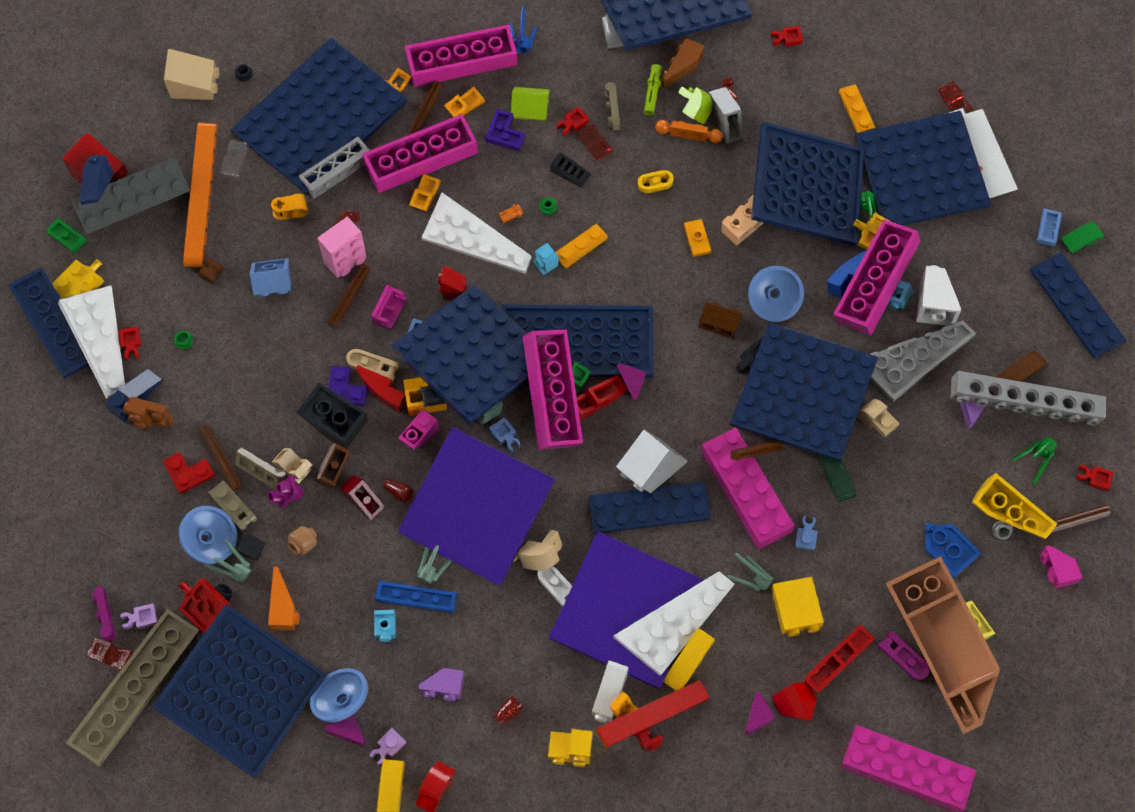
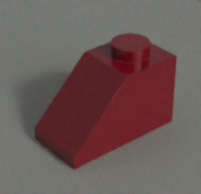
(362, 496)

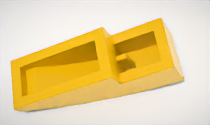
(689, 660)
(390, 786)

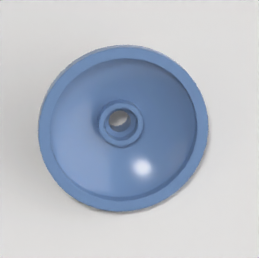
(787, 298)
(214, 526)
(339, 695)

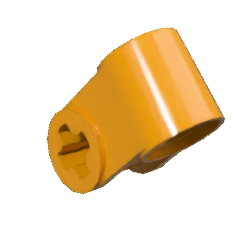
(291, 207)

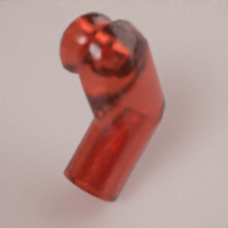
(728, 83)
(354, 216)

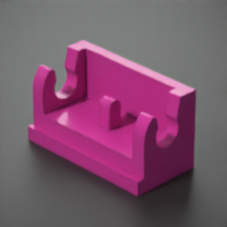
(388, 307)

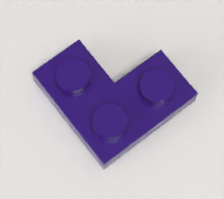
(501, 134)
(339, 384)

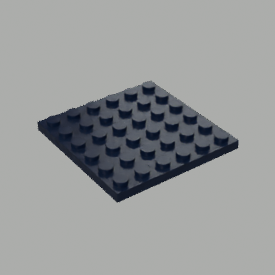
(923, 169)
(807, 184)
(467, 354)
(804, 392)
(239, 691)

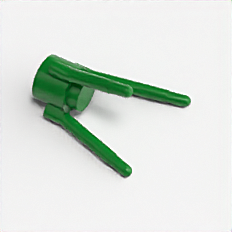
(867, 203)
(1044, 448)

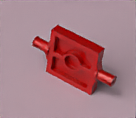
(201, 603)

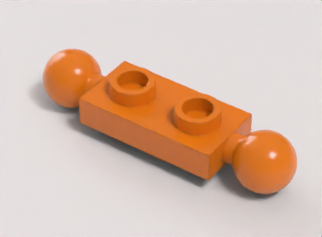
(689, 131)

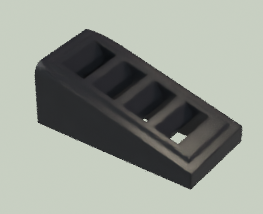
(560, 171)

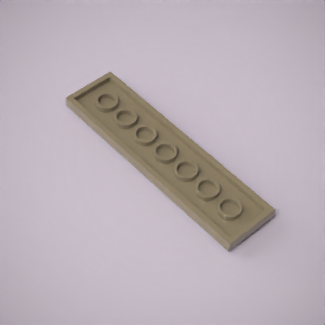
(133, 687)

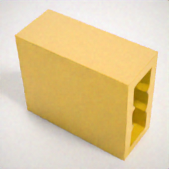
(797, 606)

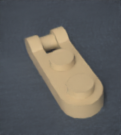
(372, 362)

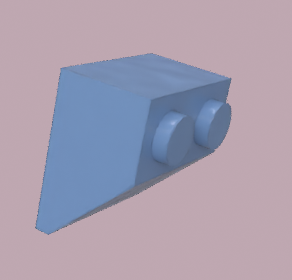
(270, 277)

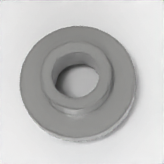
(1004, 534)

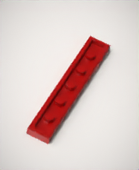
(652, 714)

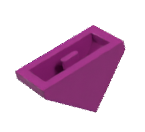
(633, 378)
(759, 715)
(346, 730)

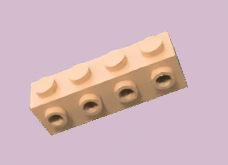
(740, 224)

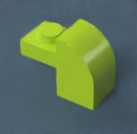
(699, 104)

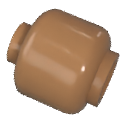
(302, 540)

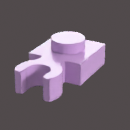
(143, 617)
(389, 744)

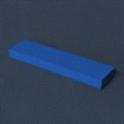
(416, 596)

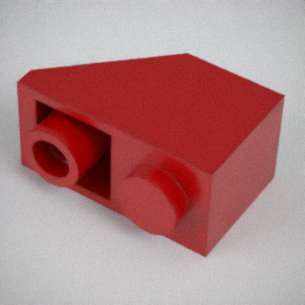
(451, 283)

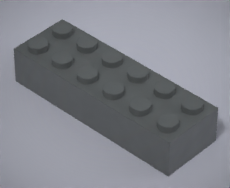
(133, 195)

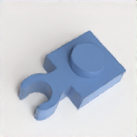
(503, 433)
(806, 536)

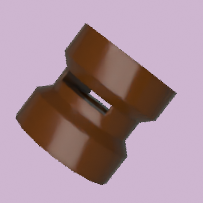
(211, 271)

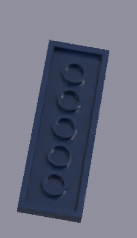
(1077, 305)
(41, 306)
(644, 509)

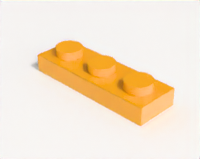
(856, 108)
(581, 246)

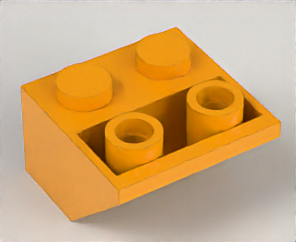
(414, 399)

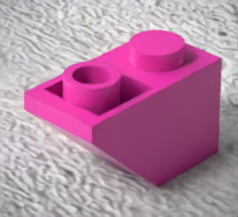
(419, 430)
(1061, 567)

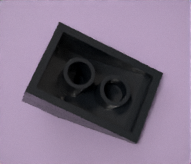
(333, 415)

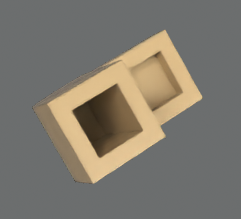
(876, 415)
(292, 464)
(541, 555)

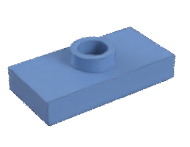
(1049, 227)

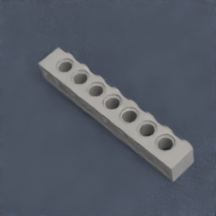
(1093, 404)

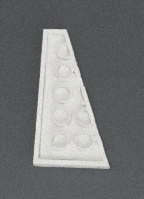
(465, 233)
(95, 329)
(668, 629)

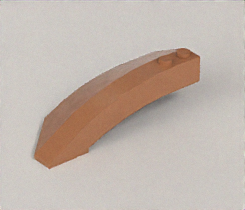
(948, 639)

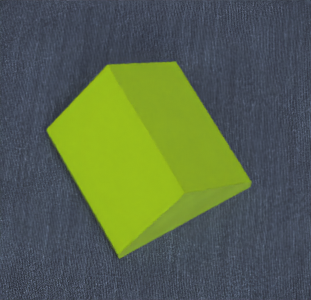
(530, 103)

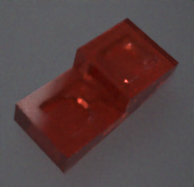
(953, 97)
(594, 142)
(109, 654)

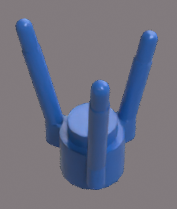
(522, 43)

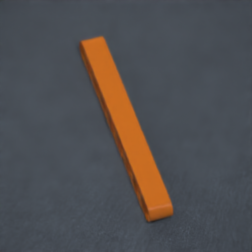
(199, 195)

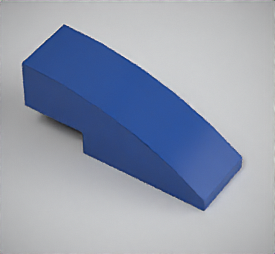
(842, 277)

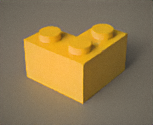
(570, 747)

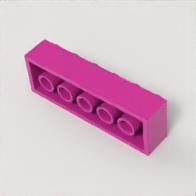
(461, 55)
(420, 153)
(877, 277)
(552, 389)
(747, 490)
(908, 769)

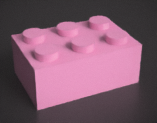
(342, 247)

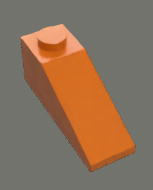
(282, 610)

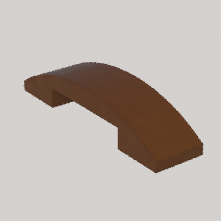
(1023, 368)

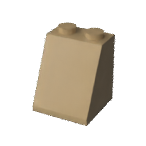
(190, 76)

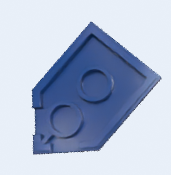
(951, 546)

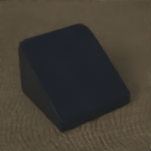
(250, 546)

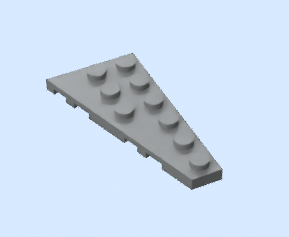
(913, 359)

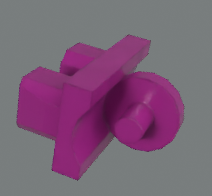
(285, 492)

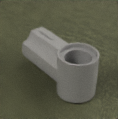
(610, 34)

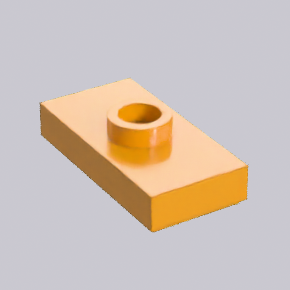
(697, 238)

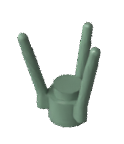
(239, 572)
(427, 572)
(762, 578)

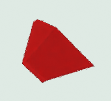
(796, 701)

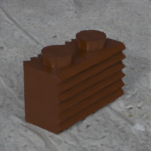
(720, 319)
(332, 466)

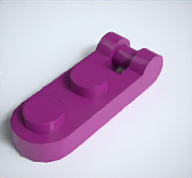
(104, 614)
(904, 657)

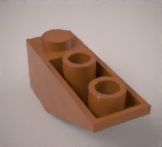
(687, 60)

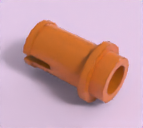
(511, 213)

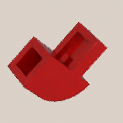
(434, 786)

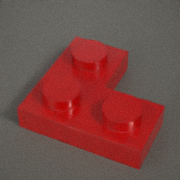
(187, 477)

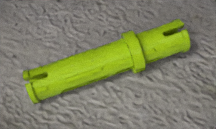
(653, 84)

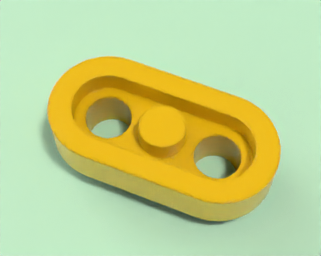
(654, 180)

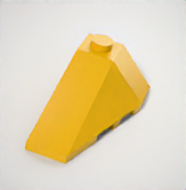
(1008, 505)

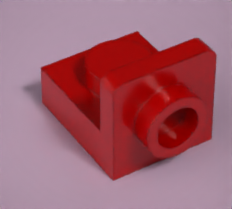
(646, 743)

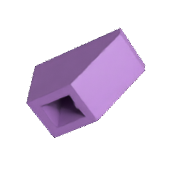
(444, 683)

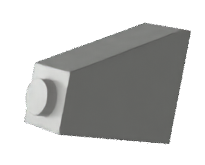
(727, 114)

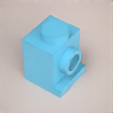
(545, 259)
(903, 290)
(384, 616)

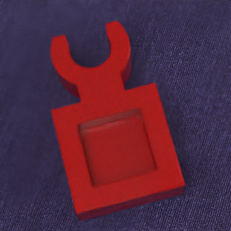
(789, 35)
(573, 120)
(130, 340)
(1097, 477)

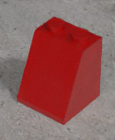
(82, 150)

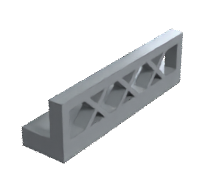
(337, 173)

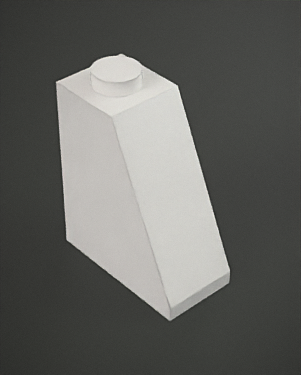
(609, 690)

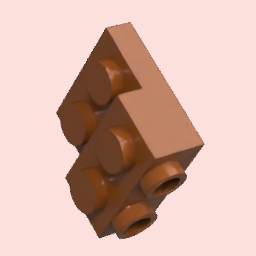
(145, 413)

